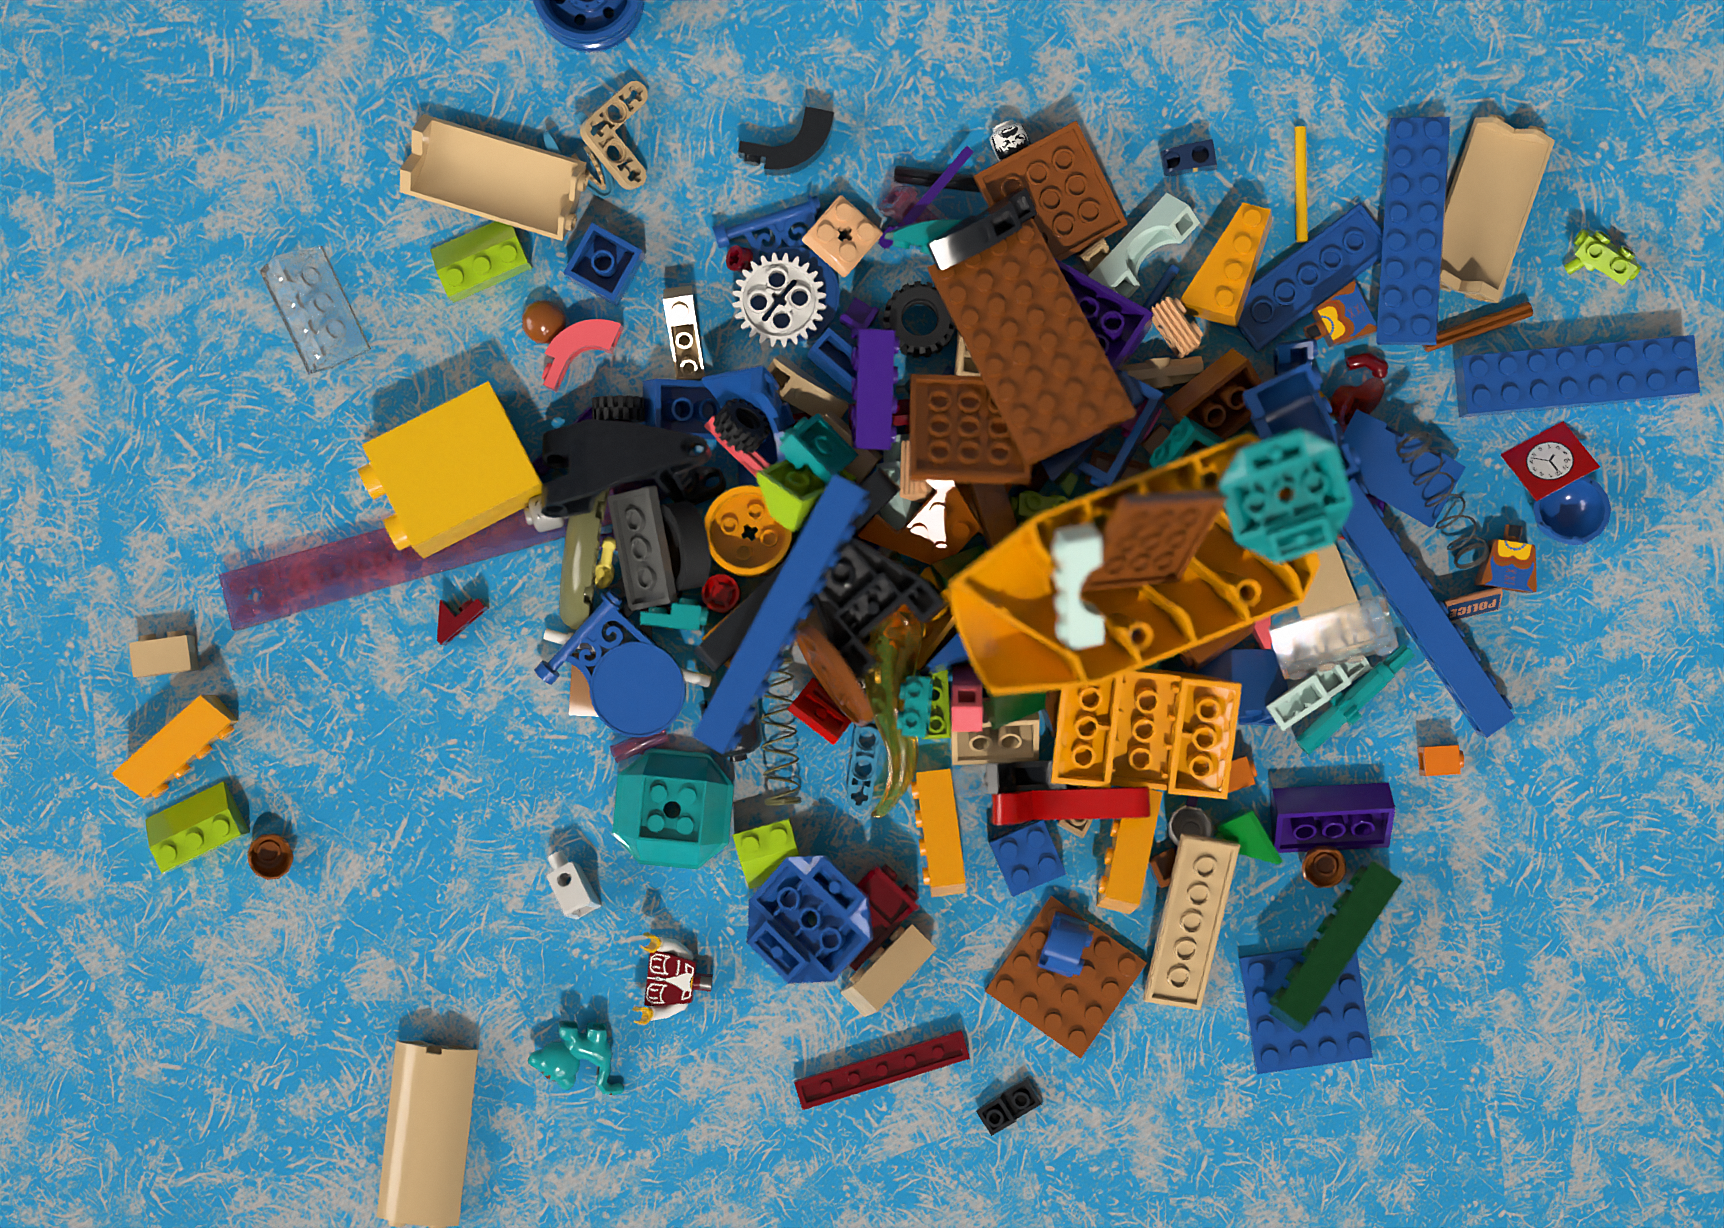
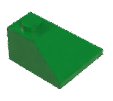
(1249, 833)

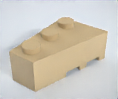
(888, 970)

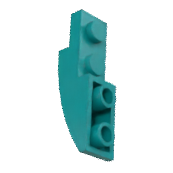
(919, 233)

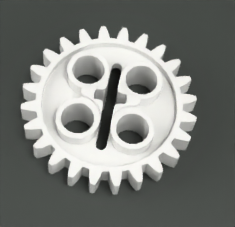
(758, 284)

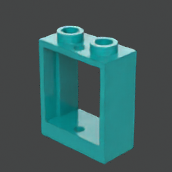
(1180, 439)

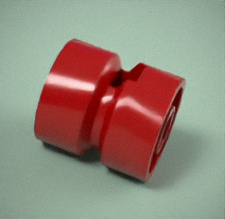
(721, 593)

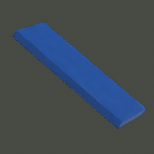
(1310, 276)

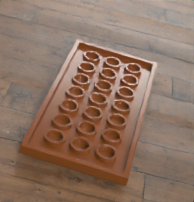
(1032, 345)

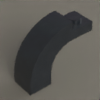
(797, 153)
(1021, 776)

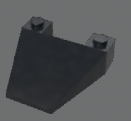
(865, 593)

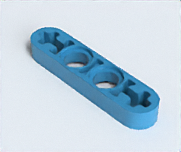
(862, 753)

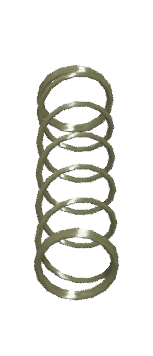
(774, 800)

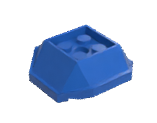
(781, 925)

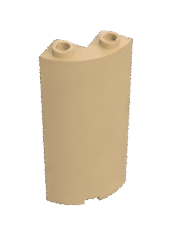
(493, 177)
(1490, 205)
(427, 1134)

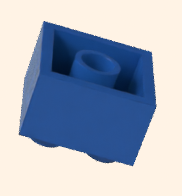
(604, 264)
(1027, 857)

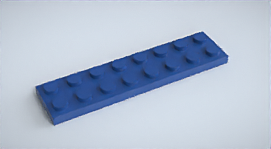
(1413, 231)

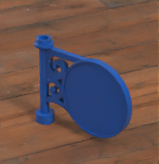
(780, 224)
(634, 685)

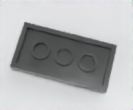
(642, 548)

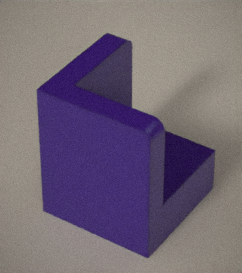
(859, 315)

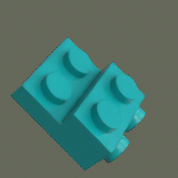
(818, 446)
(684, 616)
(917, 706)

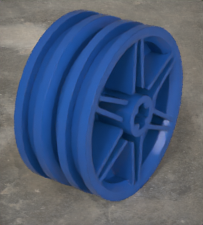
(598, 31)

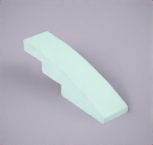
(1314, 692)

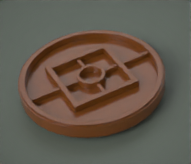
(834, 675)

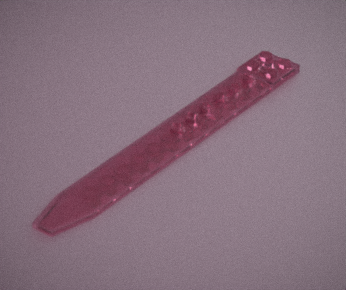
(371, 564)

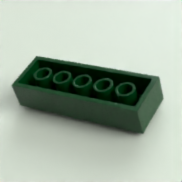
(1334, 948)

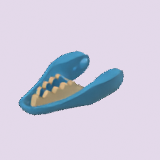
(600, 178)

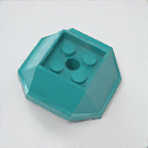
(1303, 519)
(705, 804)

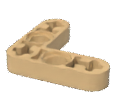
(607, 137)

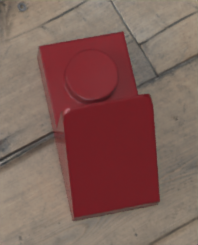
(452, 624)

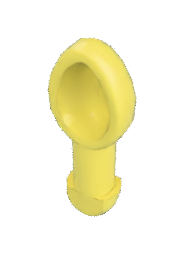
(604, 568)

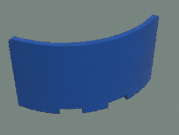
(759, 388)
(1390, 478)
(1255, 670)

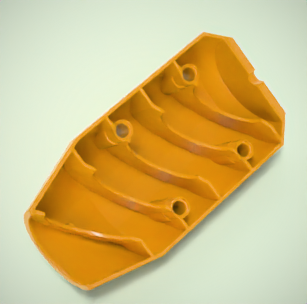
(1008, 594)

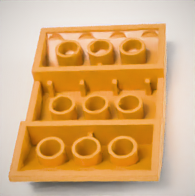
(1149, 732)

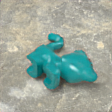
(562, 1059)

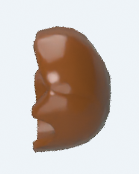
(543, 321)
(270, 856)
(1324, 866)

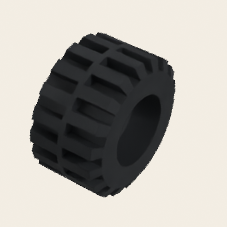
(918, 295)

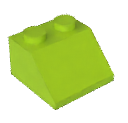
(764, 849)

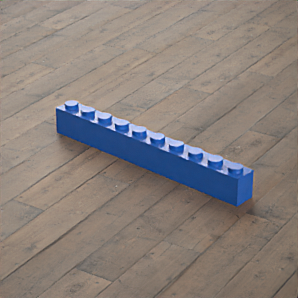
(781, 614)
(1423, 615)

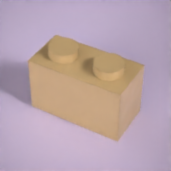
(163, 655)

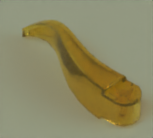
(899, 646)

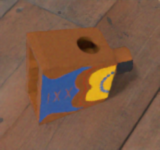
(1342, 318)
(1509, 564)

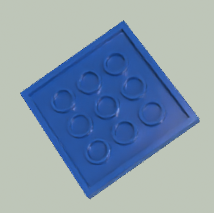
(1332, 1036)

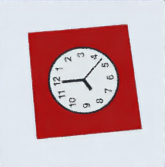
(1550, 461)

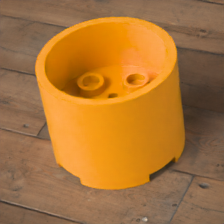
(725, 530)

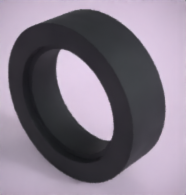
(686, 544)

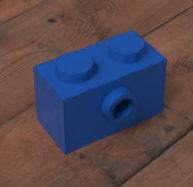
(834, 358)

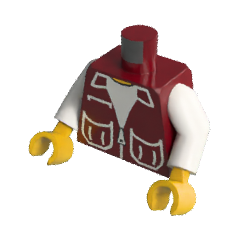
(670, 979)

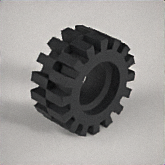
(618, 408)
(741, 426)

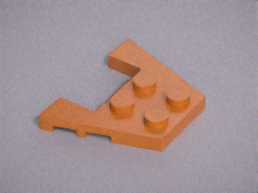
(933, 532)

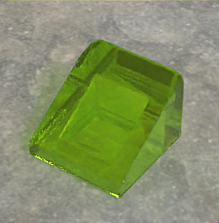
(1069, 484)

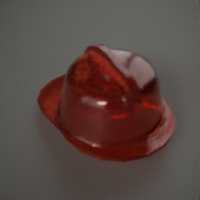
(1351, 397)

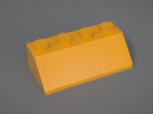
(176, 747)

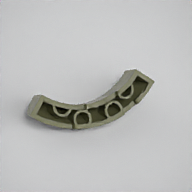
(579, 564)

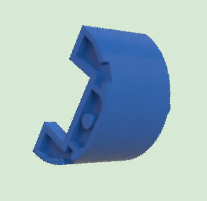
(1294, 403)

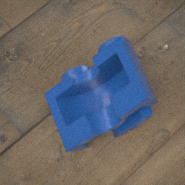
(1294, 354)
(1065, 945)

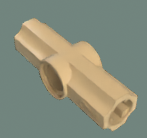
(1164, 372)

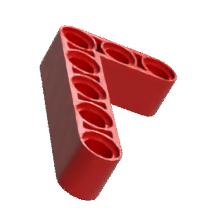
(1071, 804)

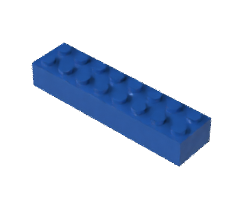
(1576, 376)

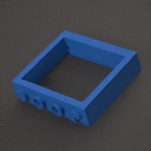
(1101, 479)

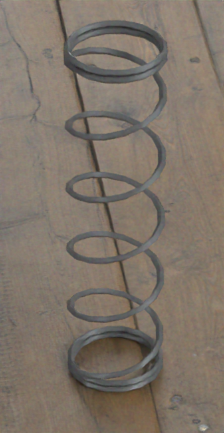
(1419, 452)

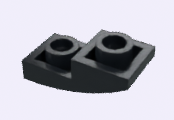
(1009, 1106)

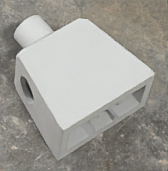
(577, 897)

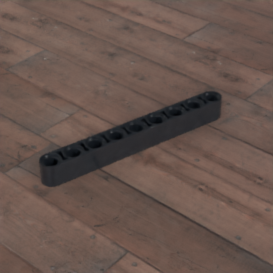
(730, 634)

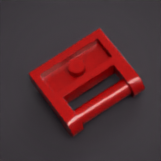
(819, 712)

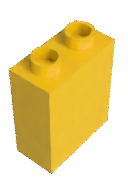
(450, 472)

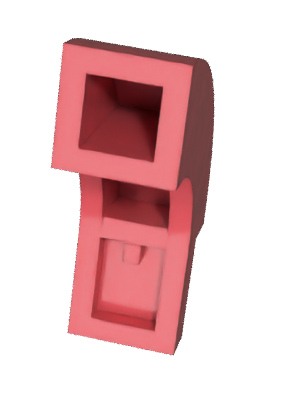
(574, 340)

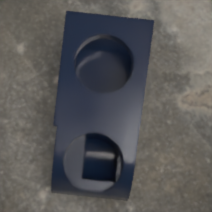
(1189, 158)

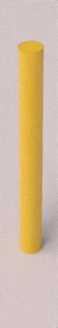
(1301, 184)

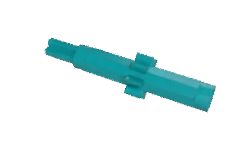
(1346, 706)

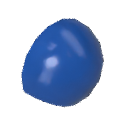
(1574, 512)

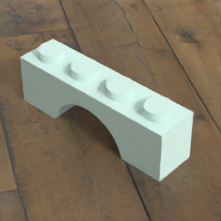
(1164, 224)
(1076, 554)

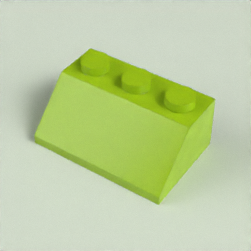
(479, 260)
(792, 492)
(194, 827)

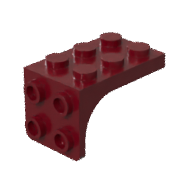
(888, 906)

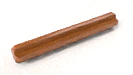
(1481, 325)

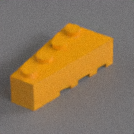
(1228, 271)
(940, 833)
(1128, 860)

